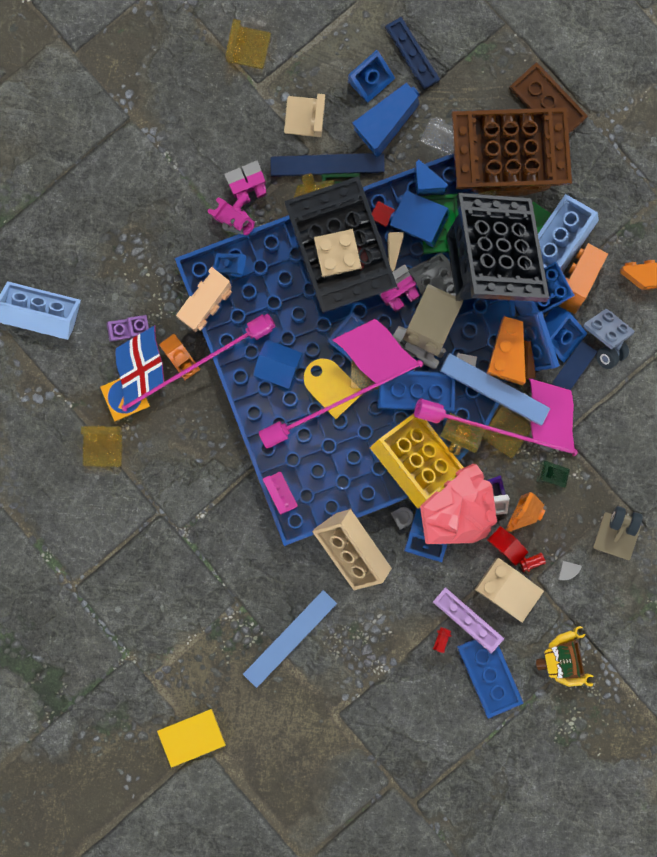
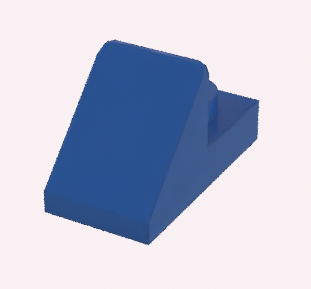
(230, 264)

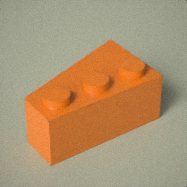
(508, 352)

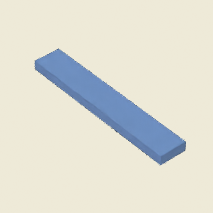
(494, 389)
(289, 638)

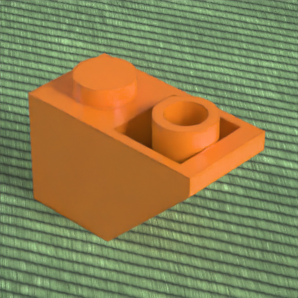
(641, 275)
(178, 355)

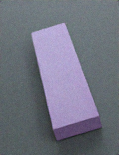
(468, 620)

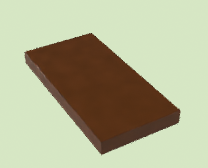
(539, 90)

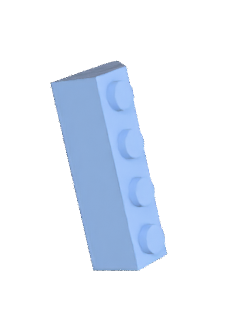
(566, 231)
(38, 310)

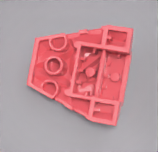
(461, 510)

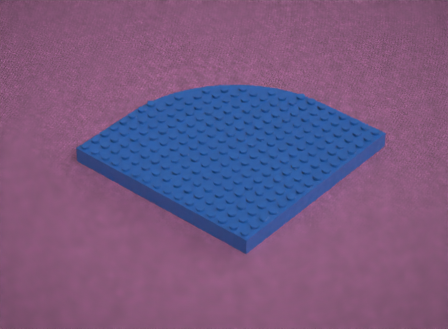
(326, 458)

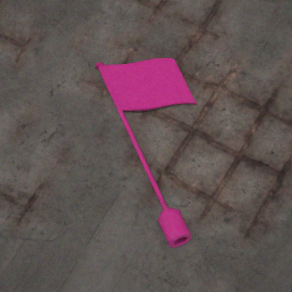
(374, 353)
(553, 433)

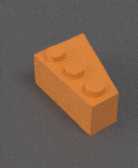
(583, 275)

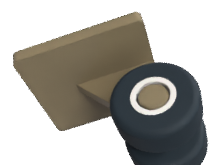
(618, 533)

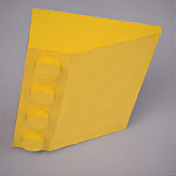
(416, 459)

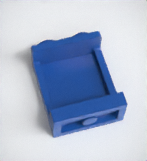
(419, 218)

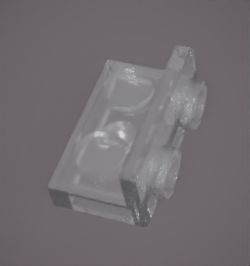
(439, 135)

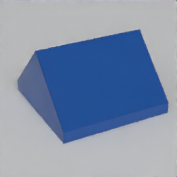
(371, 76)
(427, 181)
(277, 364)

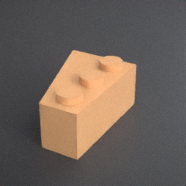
(205, 300)

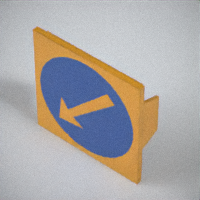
(114, 397)

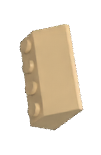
(352, 550)

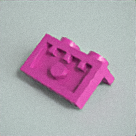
(280, 492)

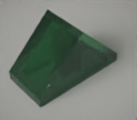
(553, 474)

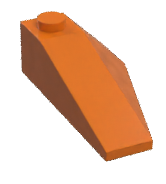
(526, 512)

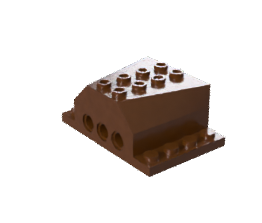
(511, 150)

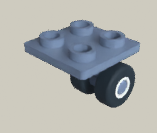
(612, 333)

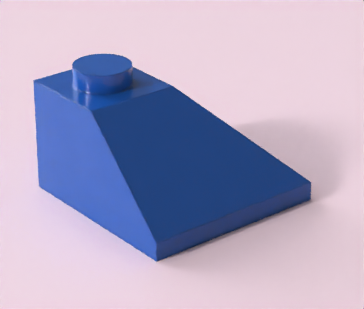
(564, 332)

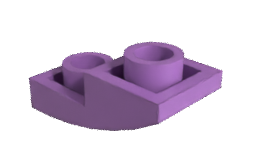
(127, 328)

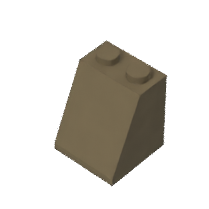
(432, 320)

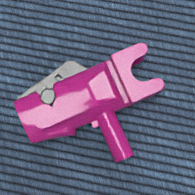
(232, 216)

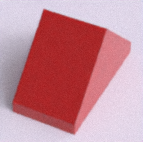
(508, 545)

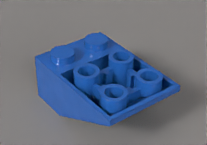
(558, 291)
(416, 541)

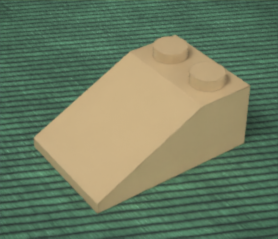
(509, 589)

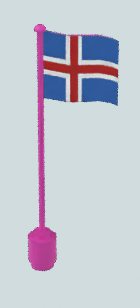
(142, 366)

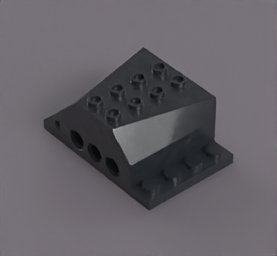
(333, 211)
(496, 249)

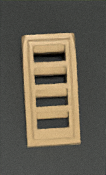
(394, 243)

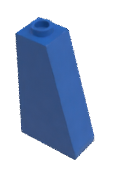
(386, 118)

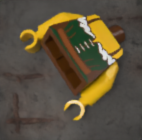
(565, 660)

